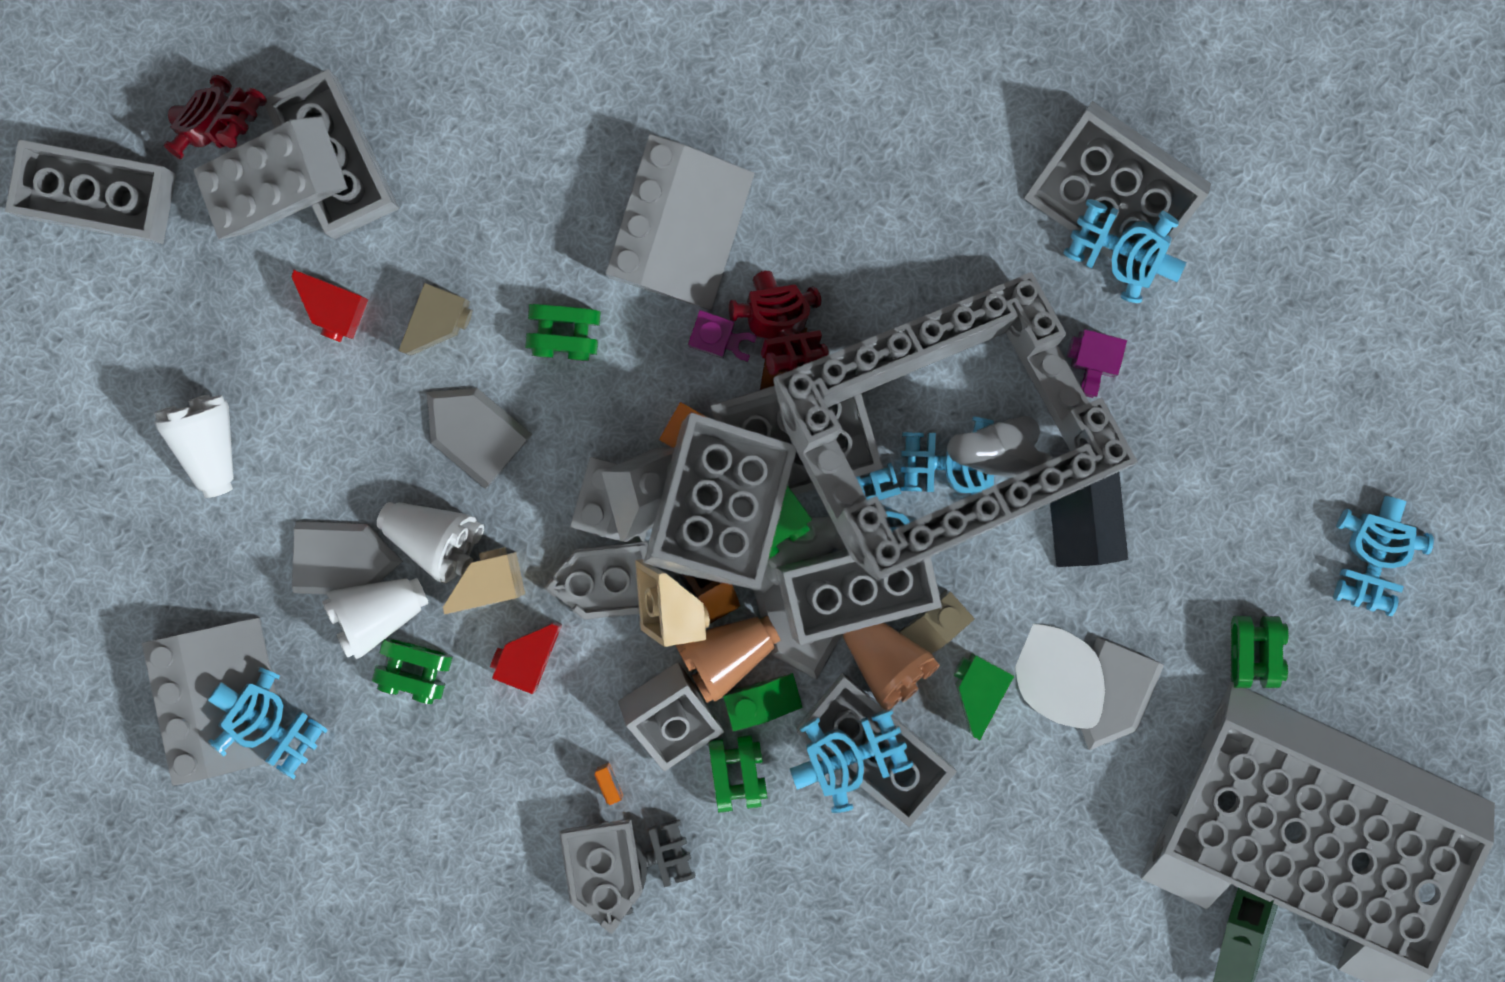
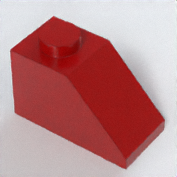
(330, 306)
(525, 658)

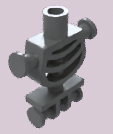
(680, 860)

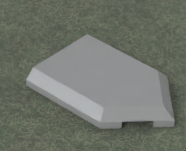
(474, 432)
(338, 557)
(600, 580)
(807, 657)
(1128, 688)
(602, 870)

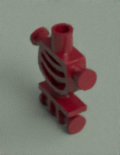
(213, 116)
(779, 317)

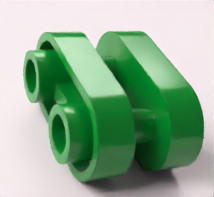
(544, 343)
(1271, 667)
(392, 678)
(748, 755)

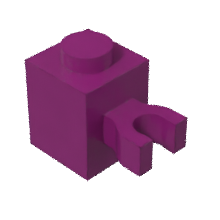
(715, 336)
(1098, 356)

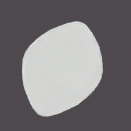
(1061, 677)

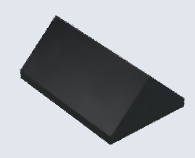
(1090, 525)

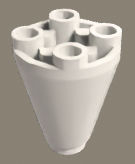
(201, 442)
(432, 537)
(373, 612)

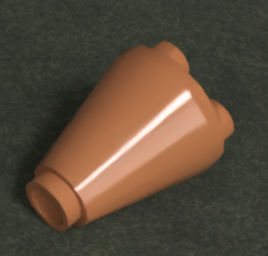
(728, 654)
(889, 662)

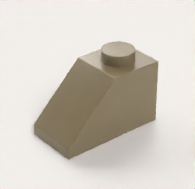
(435, 319)
(938, 626)

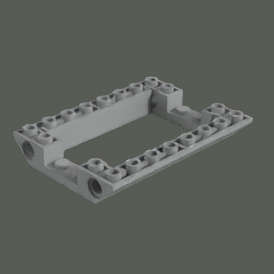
(1035, 332)

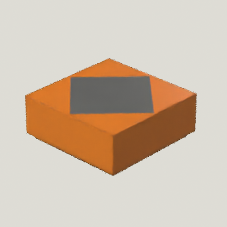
(608, 784)

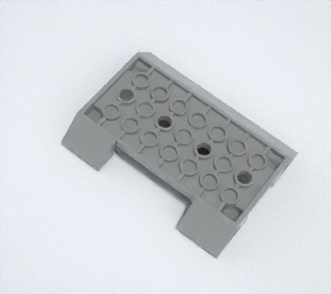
(1347, 804)

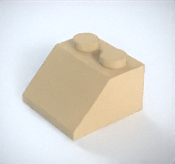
(487, 582)
(668, 609)

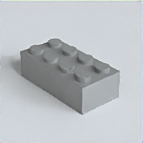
(270, 177)
(367, 189)
(90, 191)
(838, 596)
(902, 793)

